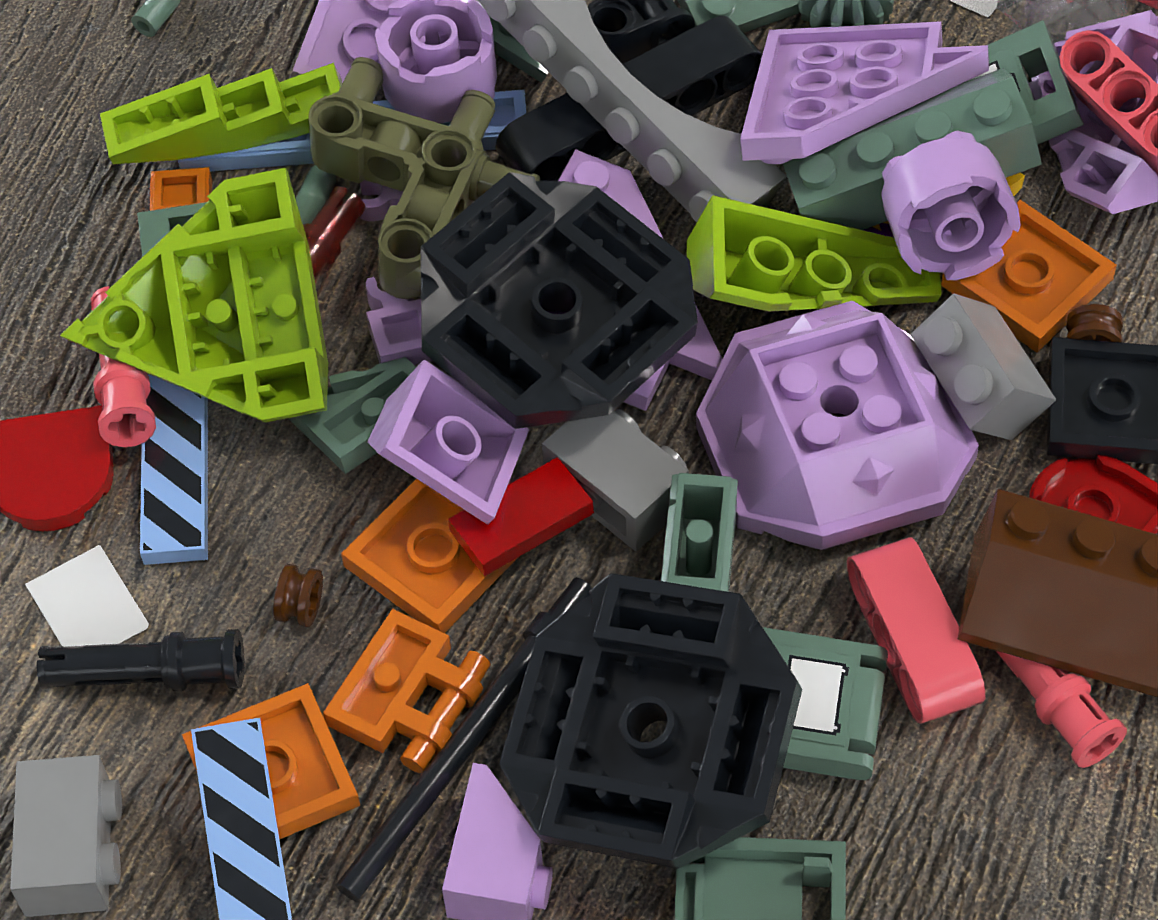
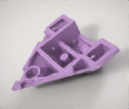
(1092, 157)

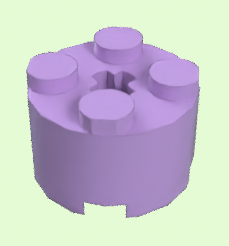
(435, 55)
(949, 206)

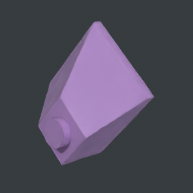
(449, 440)

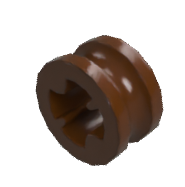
(1095, 323)
(298, 595)

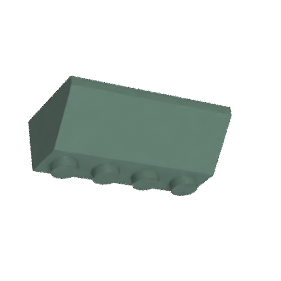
(846, 178)

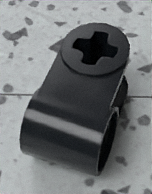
(638, 25)

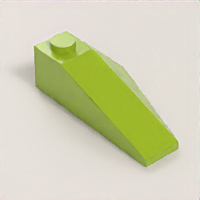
(797, 262)

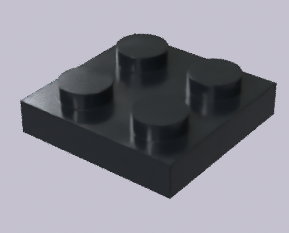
(1103, 400)

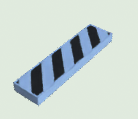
(175, 477)
(240, 822)

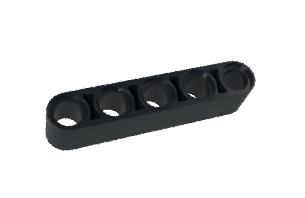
(685, 72)

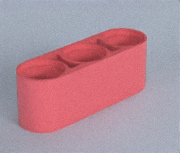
(1111, 87)
(917, 630)

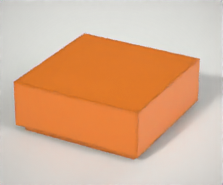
(179, 187)

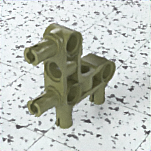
(430, 162)

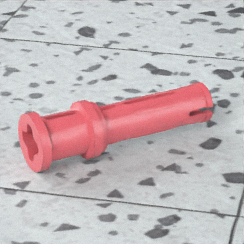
(123, 394)
(1067, 705)

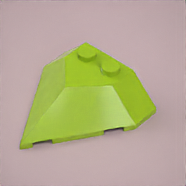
(224, 305)

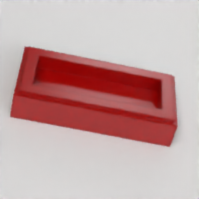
(528, 515)

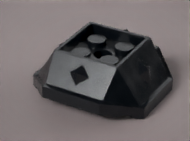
(543, 250)
(639, 658)

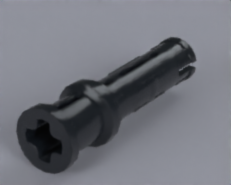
(173, 661)

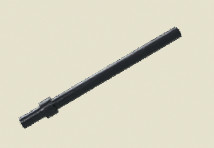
(453, 754)

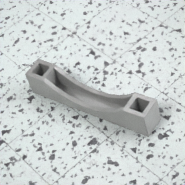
(675, 148)

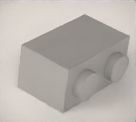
(982, 367)
(619, 472)
(64, 836)

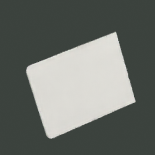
(87, 602)

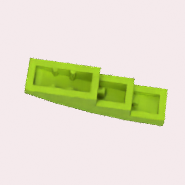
(210, 120)

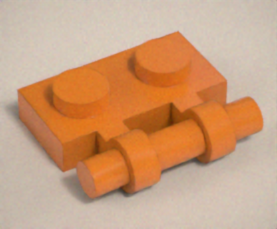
(389, 680)

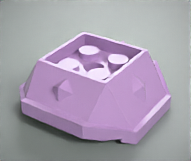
(822, 474)

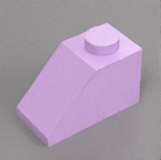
(494, 857)

